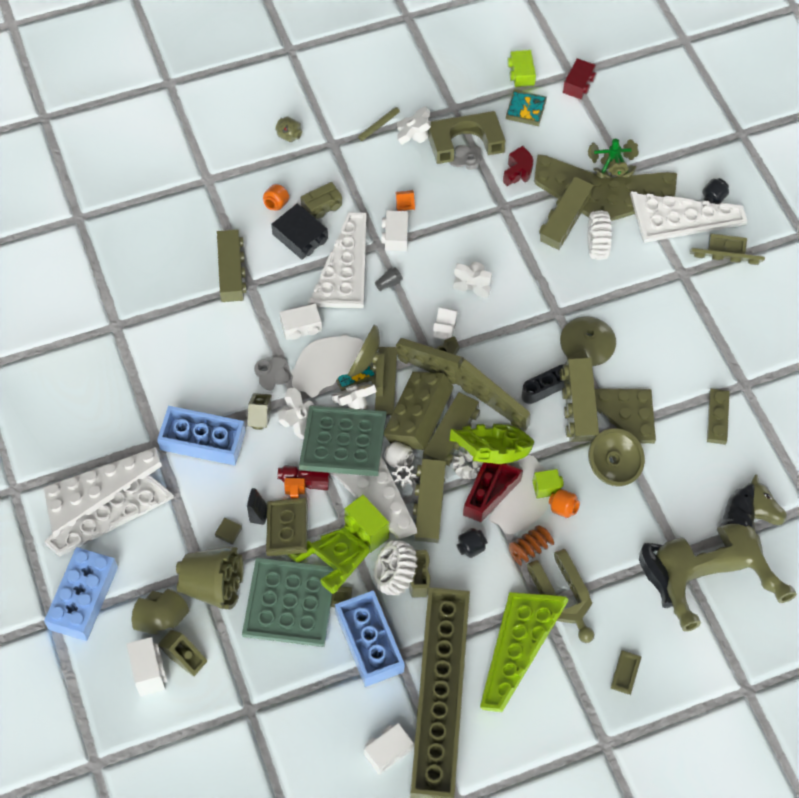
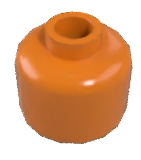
(275, 197)
(564, 503)

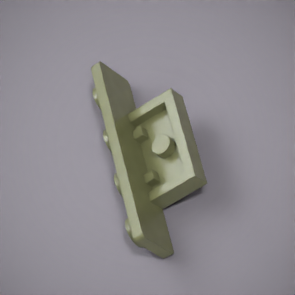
(727, 247)
(385, 379)

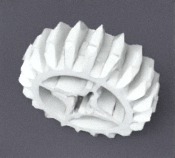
(599, 235)
(395, 568)

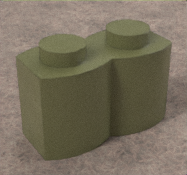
(421, 579)

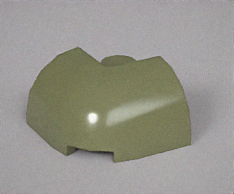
(159, 612)

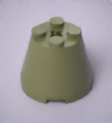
(211, 576)

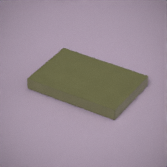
(287, 526)

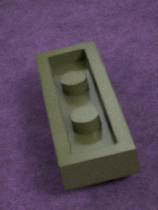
(718, 416)

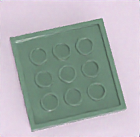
(343, 441)
(288, 603)

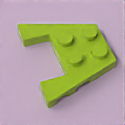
(340, 551)

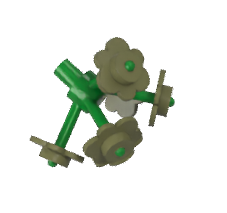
(613, 157)

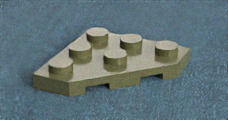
(629, 411)

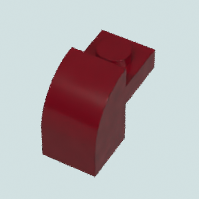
(520, 166)

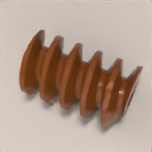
(529, 543)

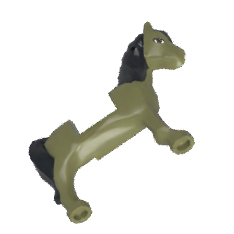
(677, 564)

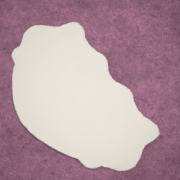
(324, 362)
(520, 506)

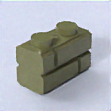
(322, 200)

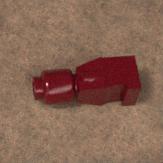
(313, 479)

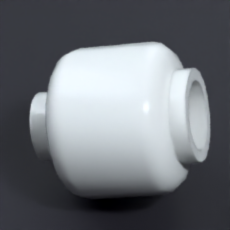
(398, 454)

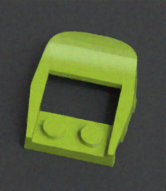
(495, 444)

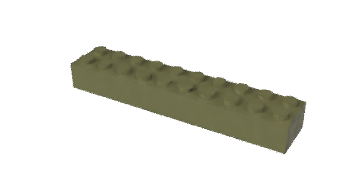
(440, 694)

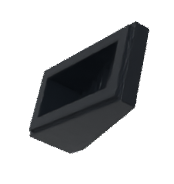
(256, 508)

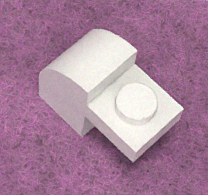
(445, 323)

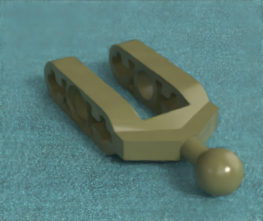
(574, 613)

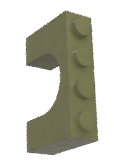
(482, 125)

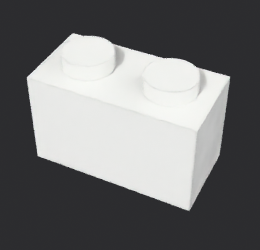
(396, 230)
(301, 321)
(388, 748)

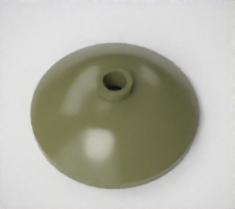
(598, 346)
(367, 353)
(624, 450)

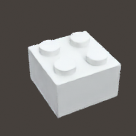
(147, 666)

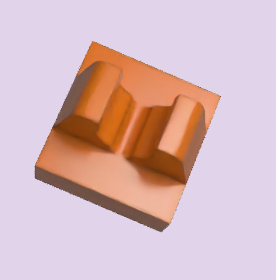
(405, 200)
(294, 487)

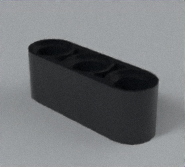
(541, 390)

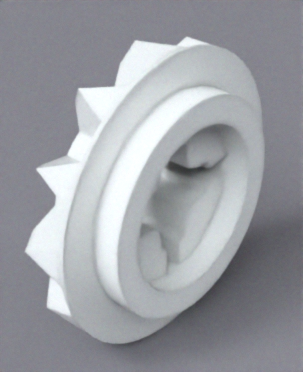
(465, 471)

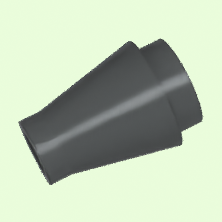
(389, 279)

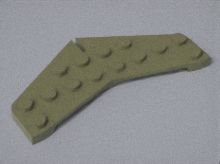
(608, 194)
(466, 376)

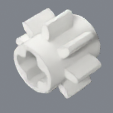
(401, 470)

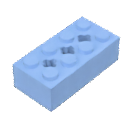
(201, 435)
(81, 594)
(373, 626)

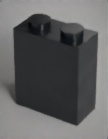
(299, 231)

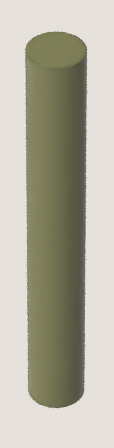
(378, 124)

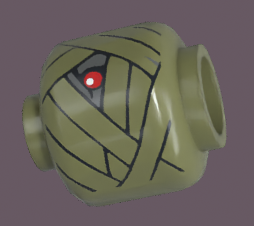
(288, 129)

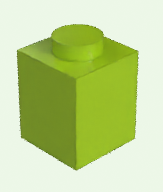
(547, 483)

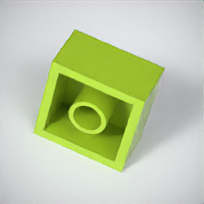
(366, 523)

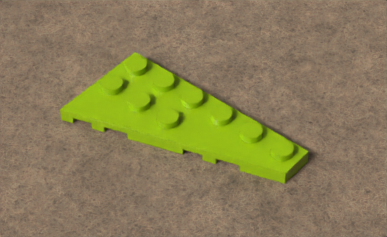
(520, 637)

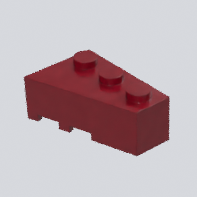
(490, 488)

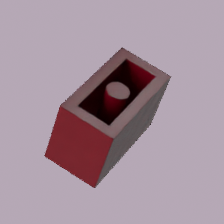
(579, 79)

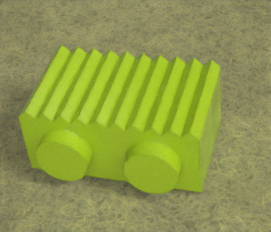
(522, 68)

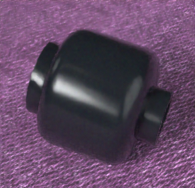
(716, 191)
(471, 542)

